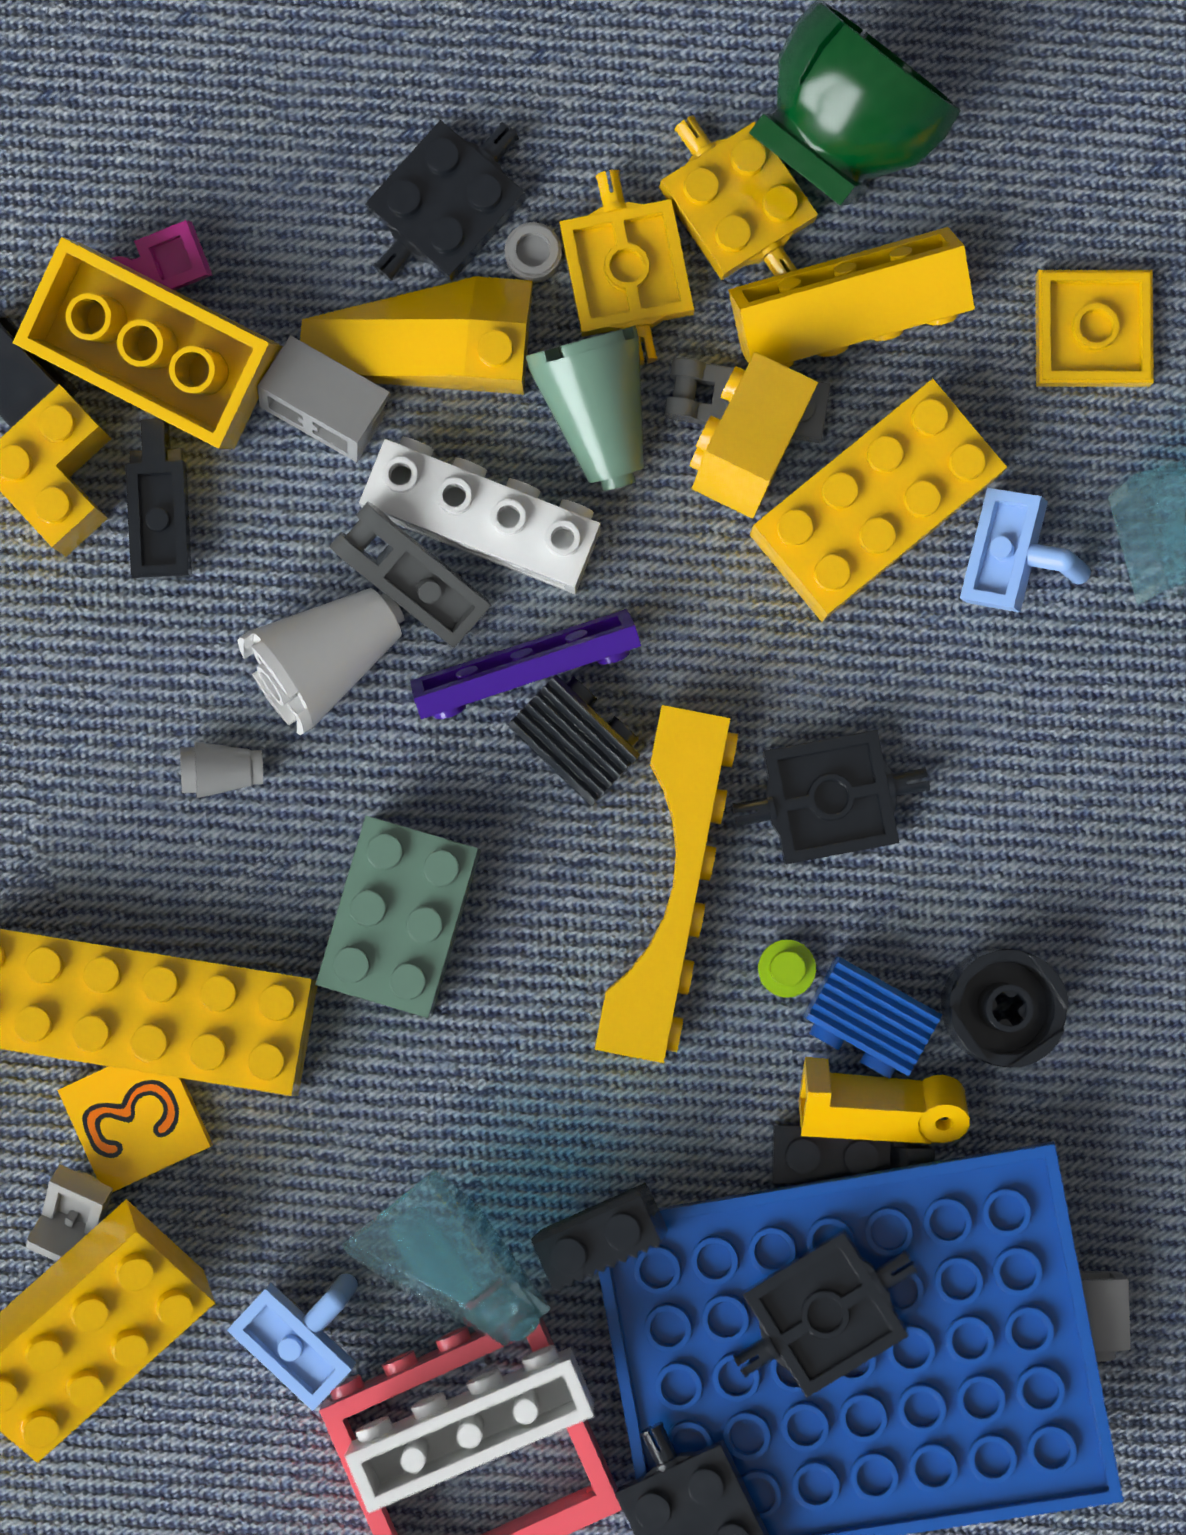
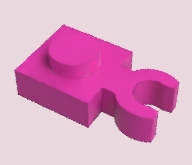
(170, 256)

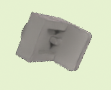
(70, 1211)

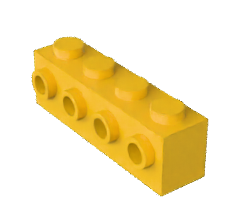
(854, 299)

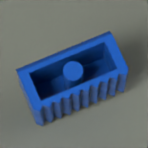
(871, 1017)

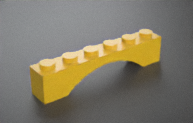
(641, 1003)

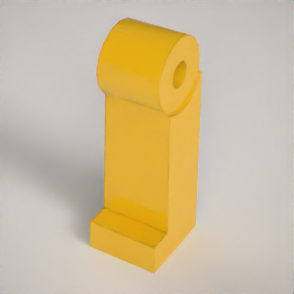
(880, 1106)

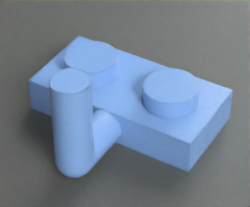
(1009, 548)
(295, 1343)

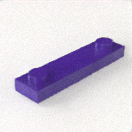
(599, 640)

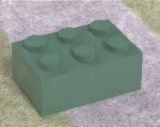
(398, 917)

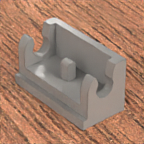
(323, 398)

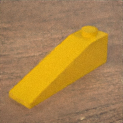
(437, 337)

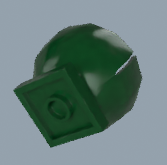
(849, 107)

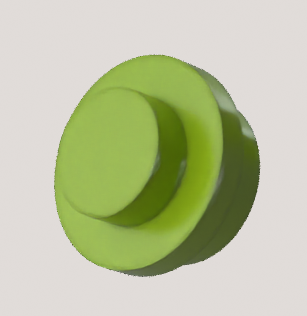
(786, 968)

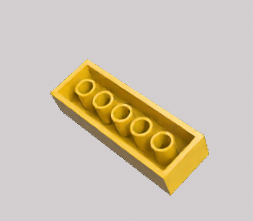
(154, 1013)

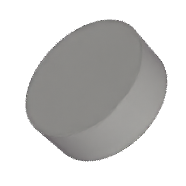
(533, 252)

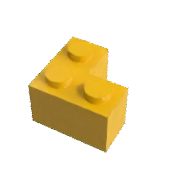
(745, 446)
(37, 468)

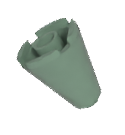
(596, 403)

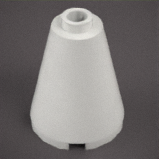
(321, 653)

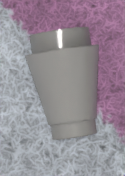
(218, 768)

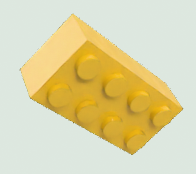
(146, 344)
(877, 500)
(92, 1326)

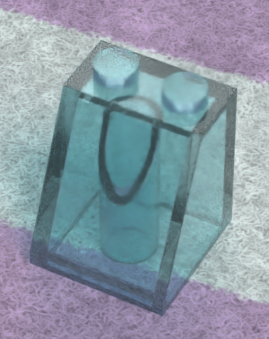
(1152, 531)
(452, 1259)

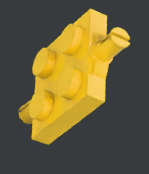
(737, 200)
(626, 265)

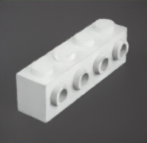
(481, 515)
(469, 1428)

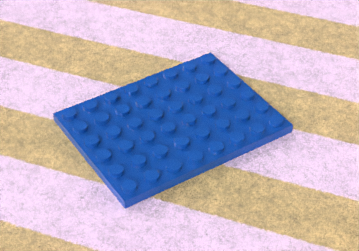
(957, 1425)

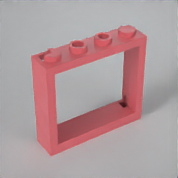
(453, 1351)

